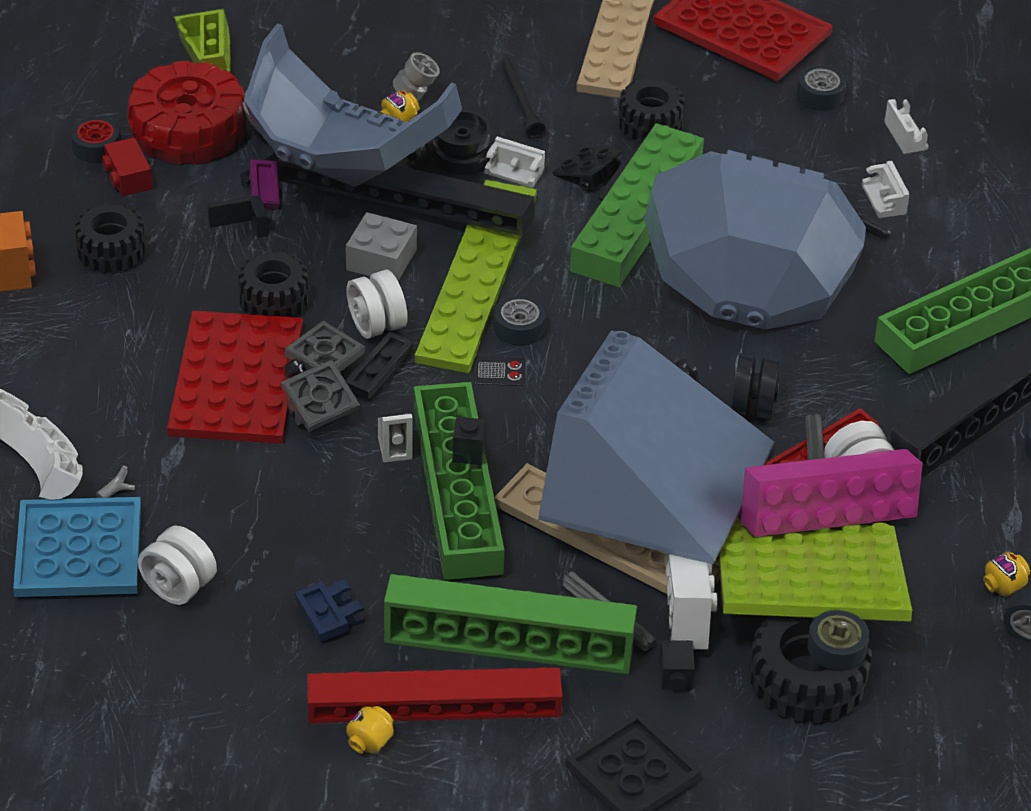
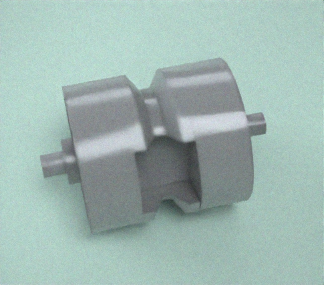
(417, 75)

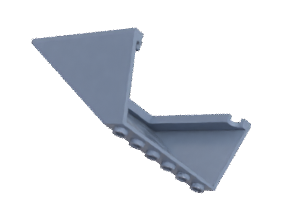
(648, 455)

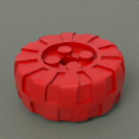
(187, 112)

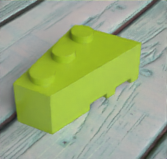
(206, 37)

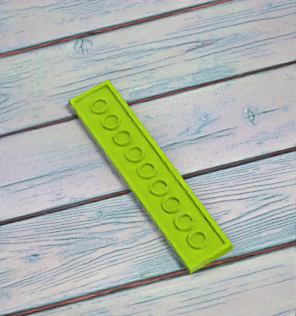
(469, 294)

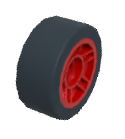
(90, 137)

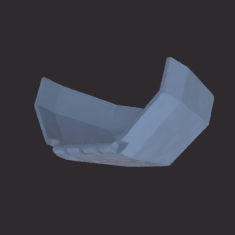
(328, 134)
(753, 238)

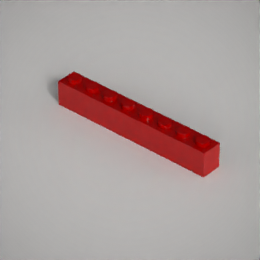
(437, 694)

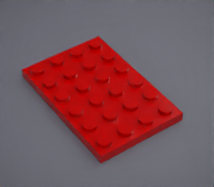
(750, 32)
(233, 378)

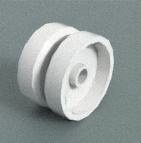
(377, 303)
(857, 439)
(177, 565)

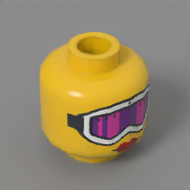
(400, 105)
(1006, 574)
(370, 730)

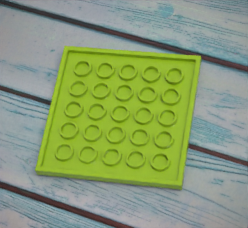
(815, 573)

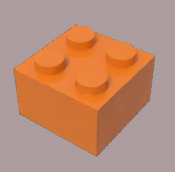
(15, 252)

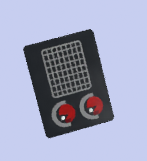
(499, 370)

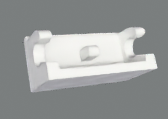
(904, 129)
(515, 162)
(886, 190)

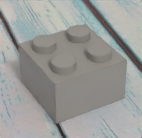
(381, 245)

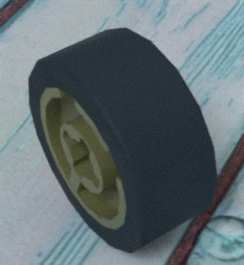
(838, 640)

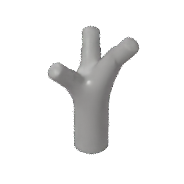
(115, 485)

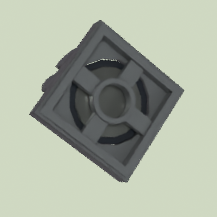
(325, 344)
(320, 398)

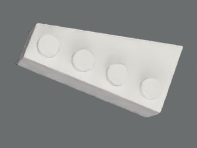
(690, 599)

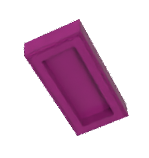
(265, 182)

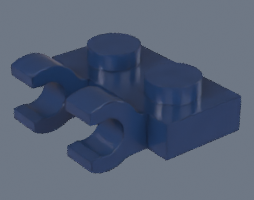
(322, 612)

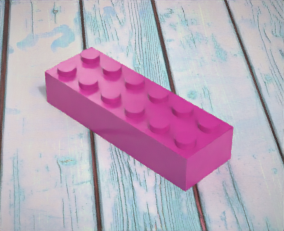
(830, 492)

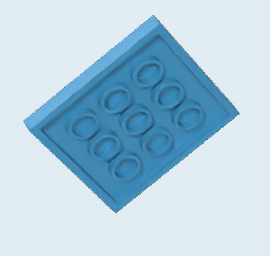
(77, 547)

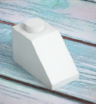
(395, 437)

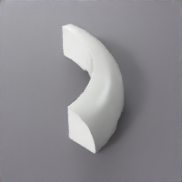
(41, 446)

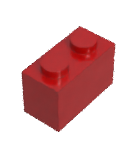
(127, 167)

